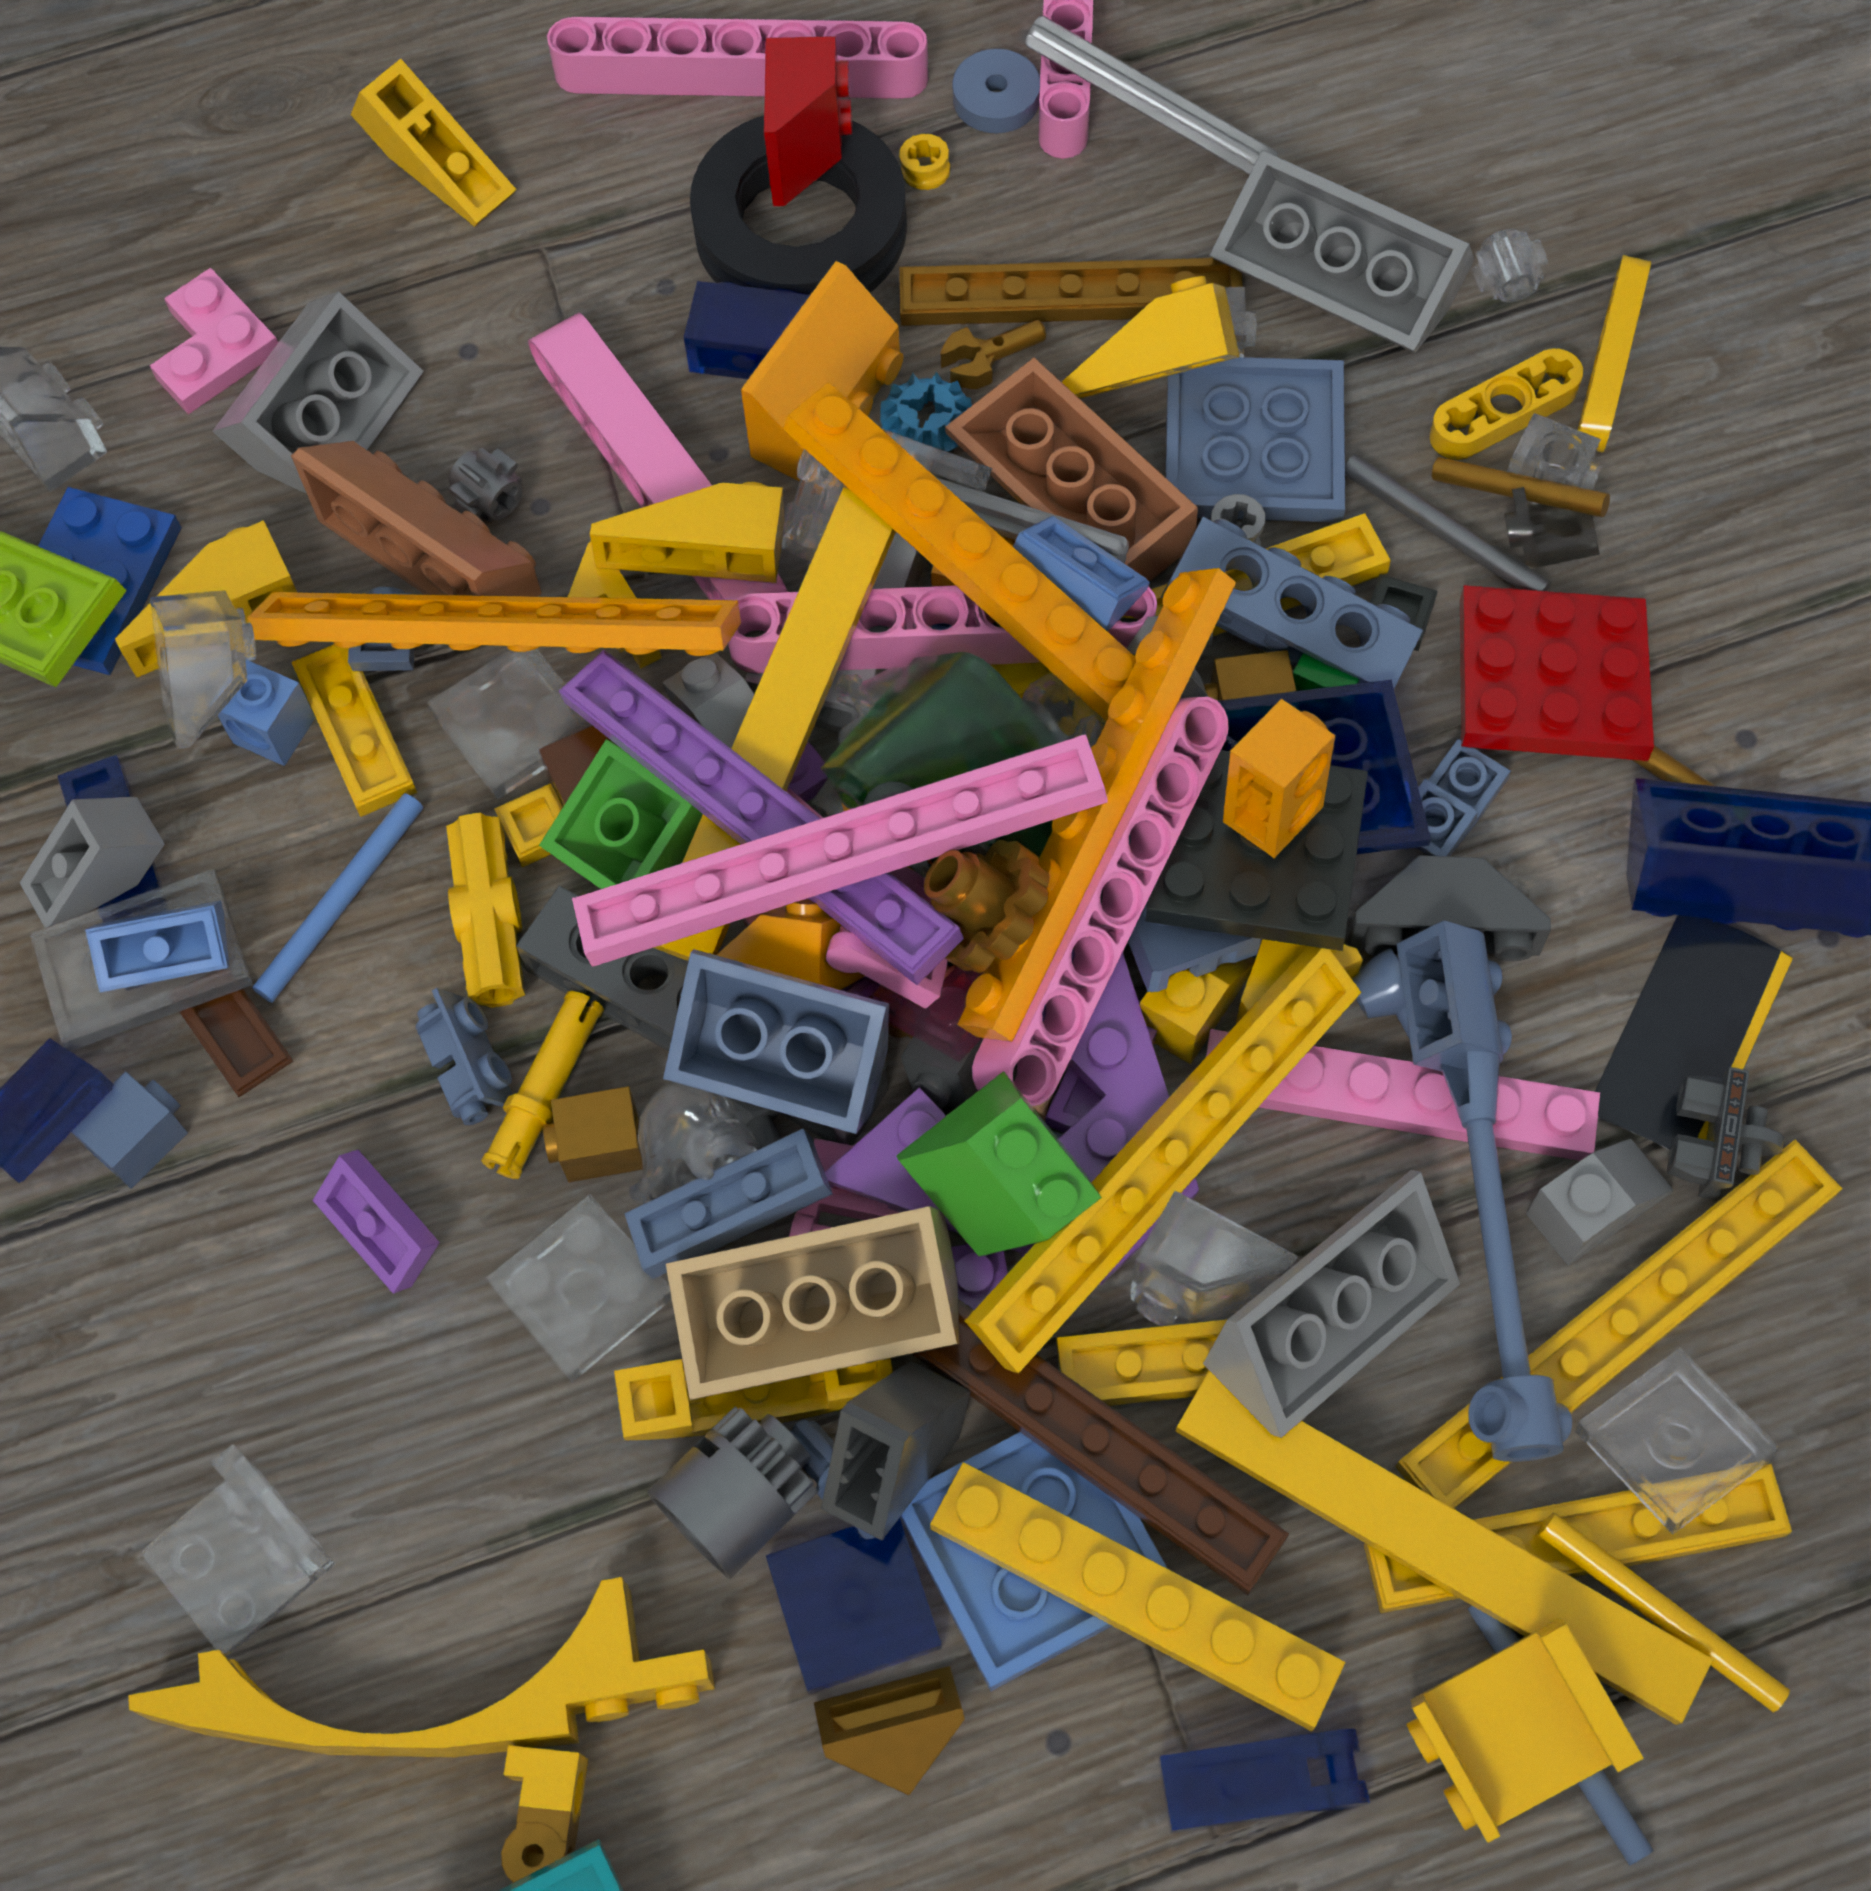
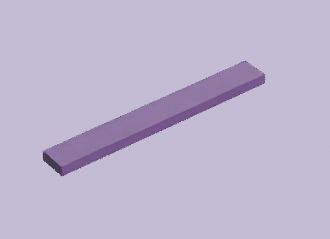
(750, 807)

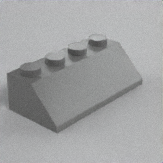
(1343, 252)

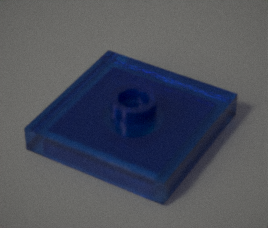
(852, 1605)

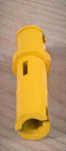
(542, 1083)

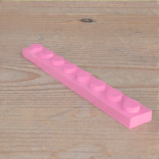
(839, 850)

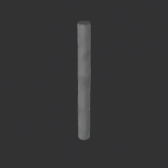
(1444, 526)

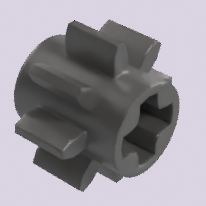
(485, 484)

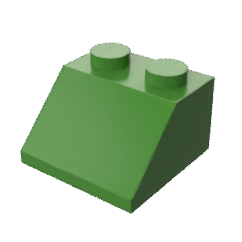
(621, 822)
(999, 1171)

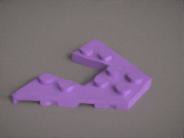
(1111, 1058)

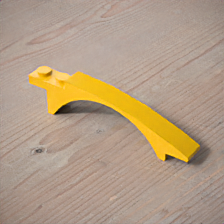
(590, 1674)

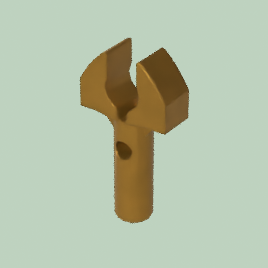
(985, 352)

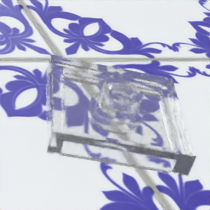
(1676, 1440)

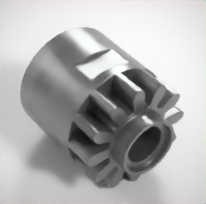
(736, 1488)

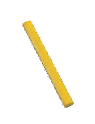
(1663, 1611)

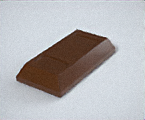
(237, 1040)

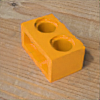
(1278, 777)

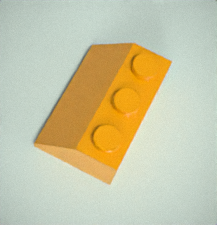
(833, 338)

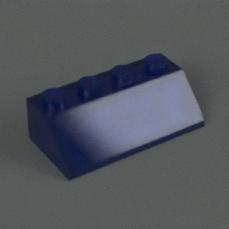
(1750, 857)

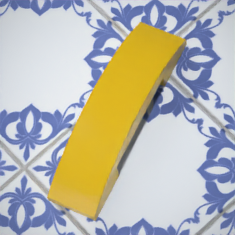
(658, 1405)

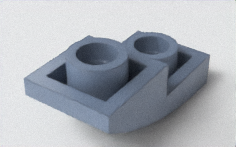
(1458, 796)

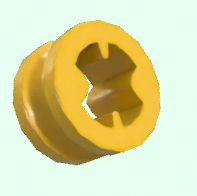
(927, 176)

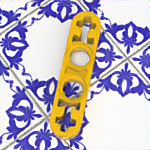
(1614, 349)

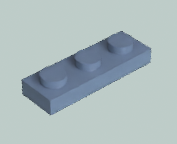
(730, 1204)

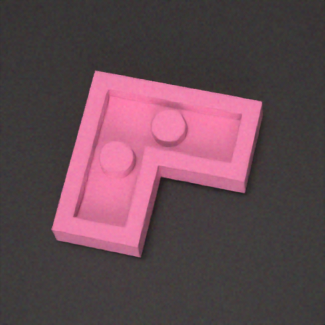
(223, 346)

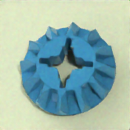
(901, 407)

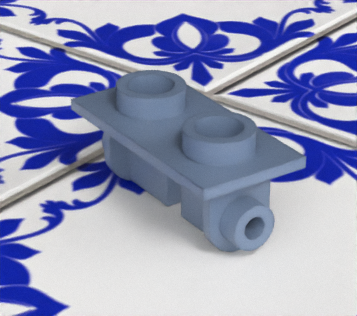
(456, 1032)

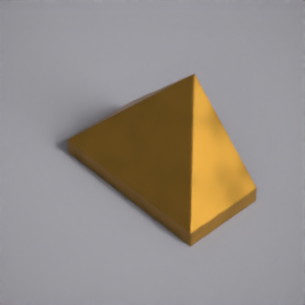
(892, 1727)

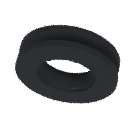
(738, 171)

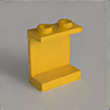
(1520, 1728)

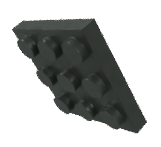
(1235, 888)

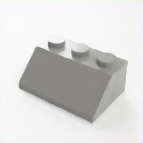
(320, 385)

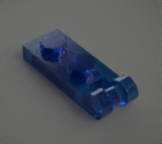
(1260, 1780)

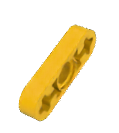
(1517, 382)

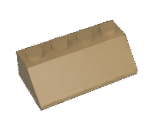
(815, 1302)

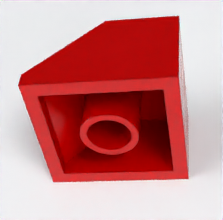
(803, 112)

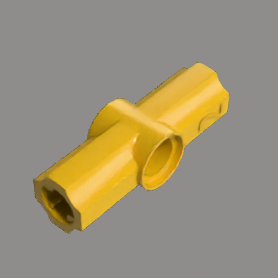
(485, 910)

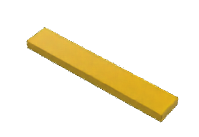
(1614, 1523)

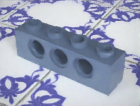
(1259, 619)

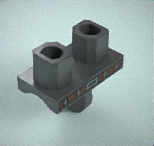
(1714, 1159)

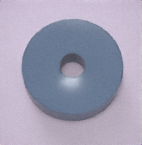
(996, 71)

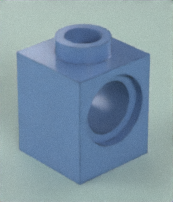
(268, 714)

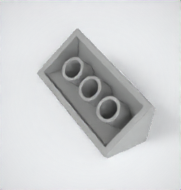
(1336, 1308)

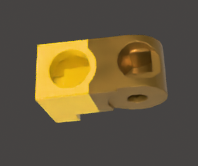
(546, 1810)

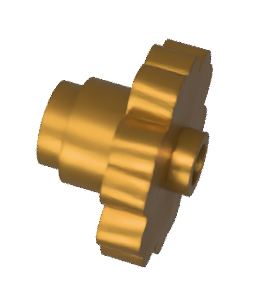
(988, 900)

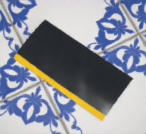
(1690, 1020)

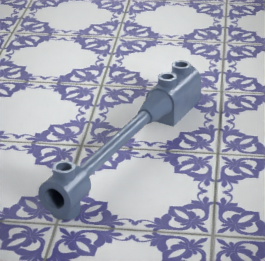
(1457, 1032)

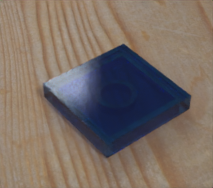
(44, 1105)

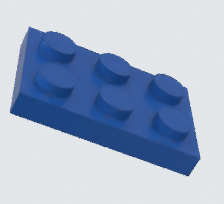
(119, 542)

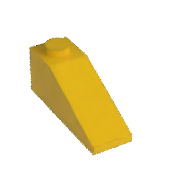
(430, 143)
(1162, 340)
(704, 533)
(240, 563)

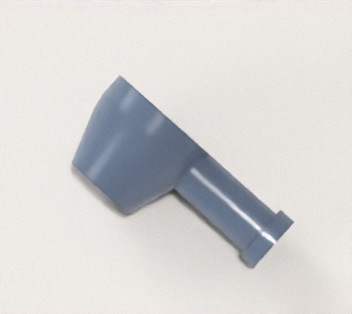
(1382, 988)

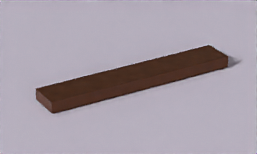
(1116, 1457)

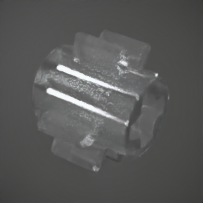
(1510, 265)

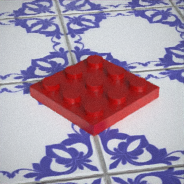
(1555, 673)

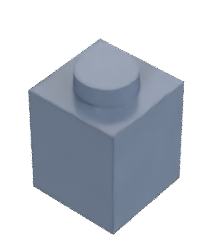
(131, 1128)

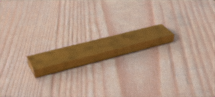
(1046, 290)

